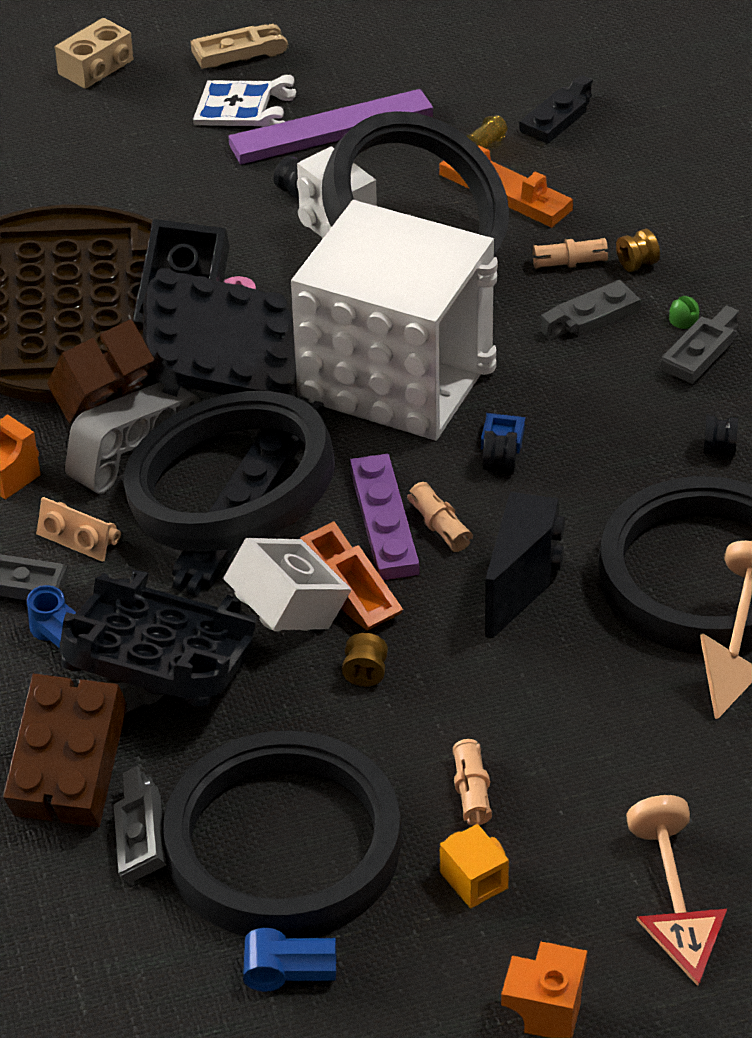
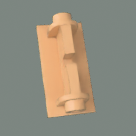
(76, 529)

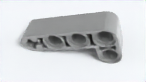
(117, 427)

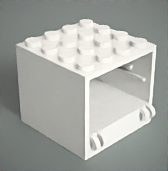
(394, 318)

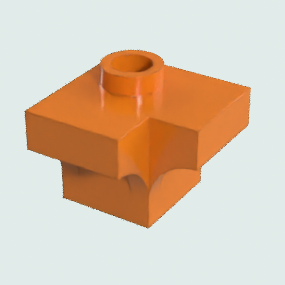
(17, 456)
(546, 989)

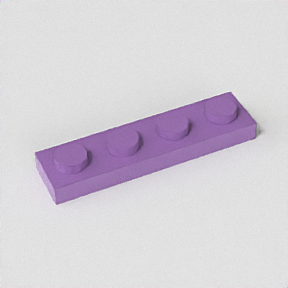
(384, 517)

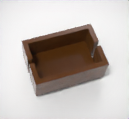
(89, 378)
(65, 750)

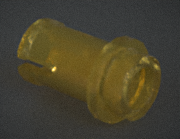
(492, 129)

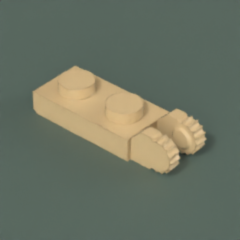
(238, 45)

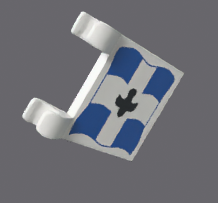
(242, 102)

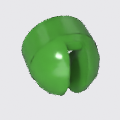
(684, 312)

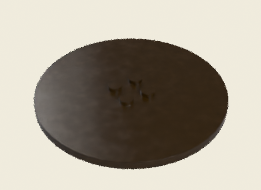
(62, 283)

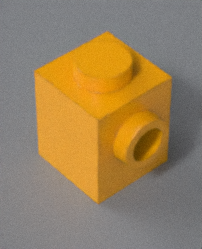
(474, 865)

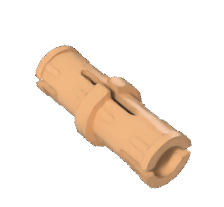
(570, 253)
(439, 516)
(472, 782)

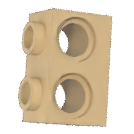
(94, 53)

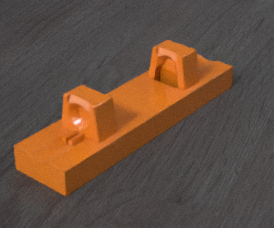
(524, 194)

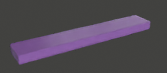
(319, 128)

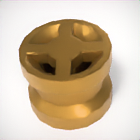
(638, 250)
(365, 659)

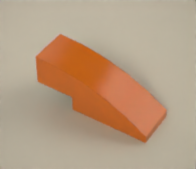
(370, 598)

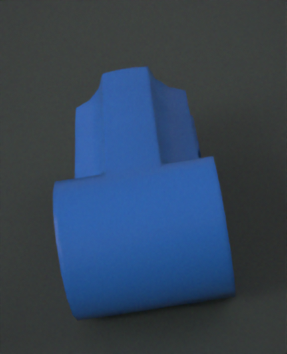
(46, 613)
(275, 959)

